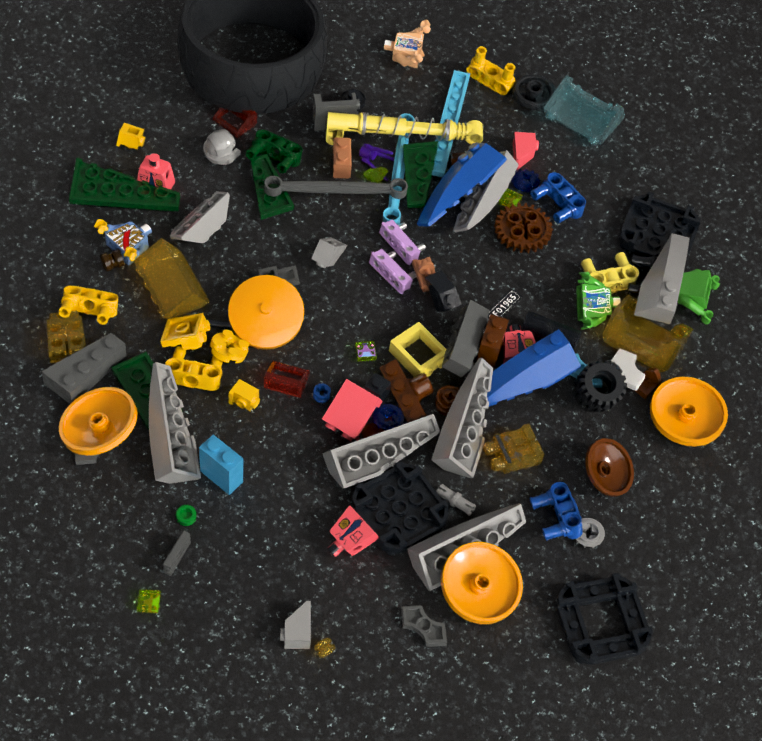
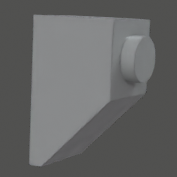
(328, 252)
(298, 628)

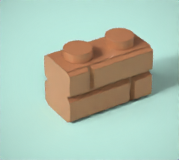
(342, 158)

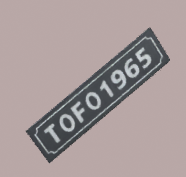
(505, 304)

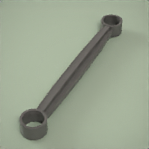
(339, 187)

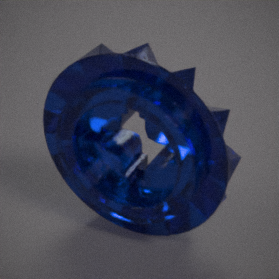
(524, 185)
(385, 411)

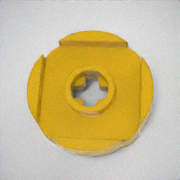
(237, 347)

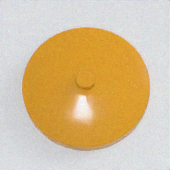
(266, 311)
(688, 411)
(98, 421)
(481, 583)

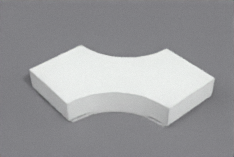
(626, 361)

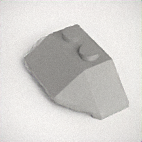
(203, 219)

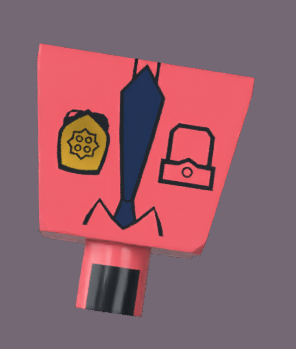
(156, 172)
(516, 342)
(351, 533)

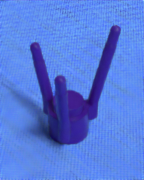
(370, 152)

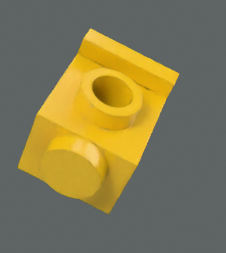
(131, 136)
(244, 395)

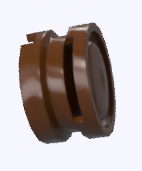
(445, 398)

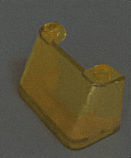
(639, 336)

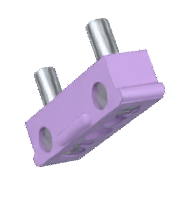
(400, 241)
(391, 270)

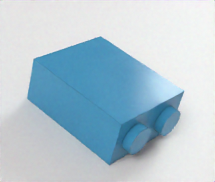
(221, 464)

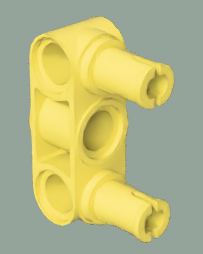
(614, 278)

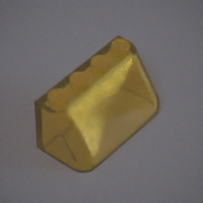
(170, 280)

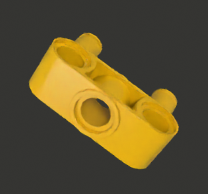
(490, 74)
(76, 298)
(193, 373)

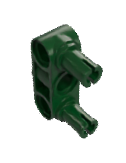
(276, 148)

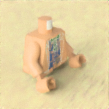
(408, 46)

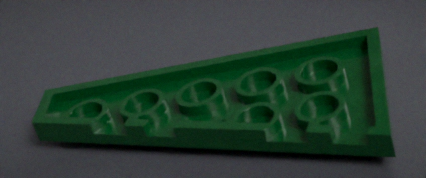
(115, 189)

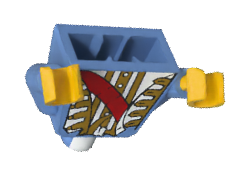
(125, 237)

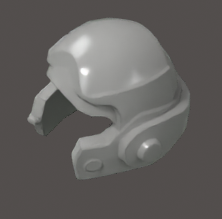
(219, 147)

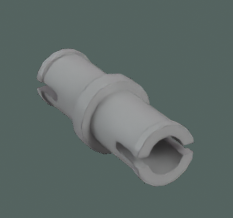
(456, 499)

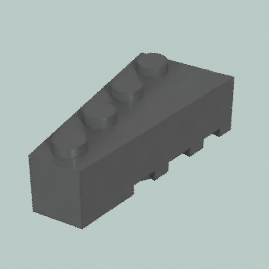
(465, 337)
(84, 368)

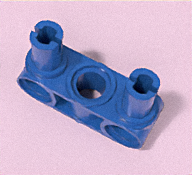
(564, 196)
(565, 509)

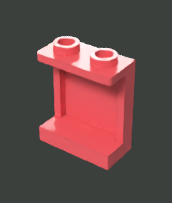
(351, 410)

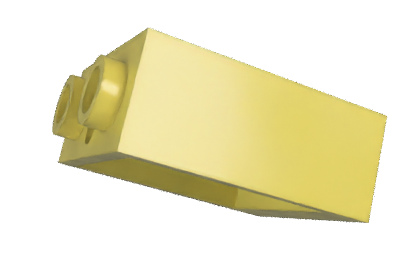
(408, 337)

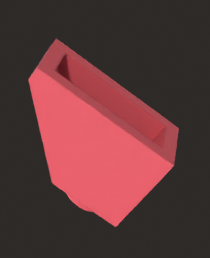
(524, 147)

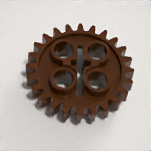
(512, 230)

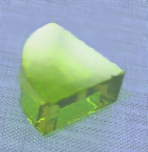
(375, 174)

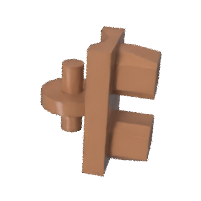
(422, 269)

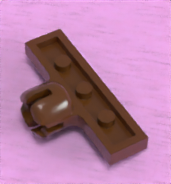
(407, 391)

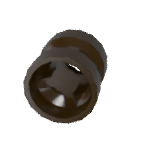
(112, 260)

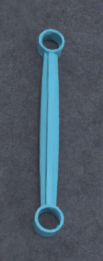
(397, 172)

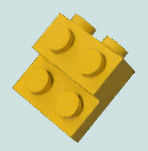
(187, 331)

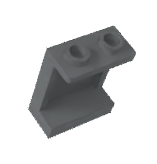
(321, 109)

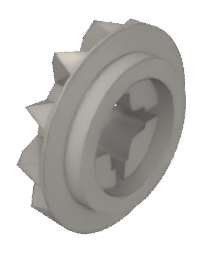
(597, 533)

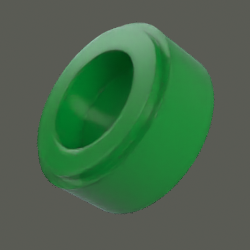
(186, 515)

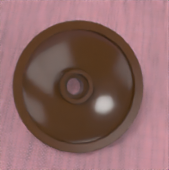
(609, 467)

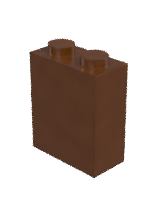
(493, 340)

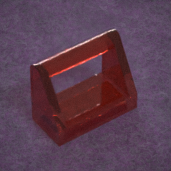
(248, 116)
(285, 384)

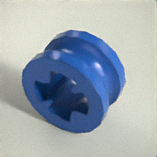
(316, 393)

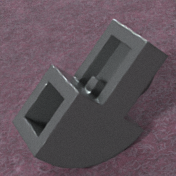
(289, 274)

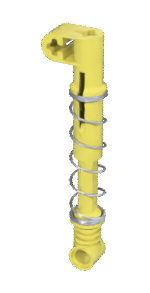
(366, 123)

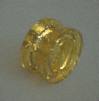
(324, 647)

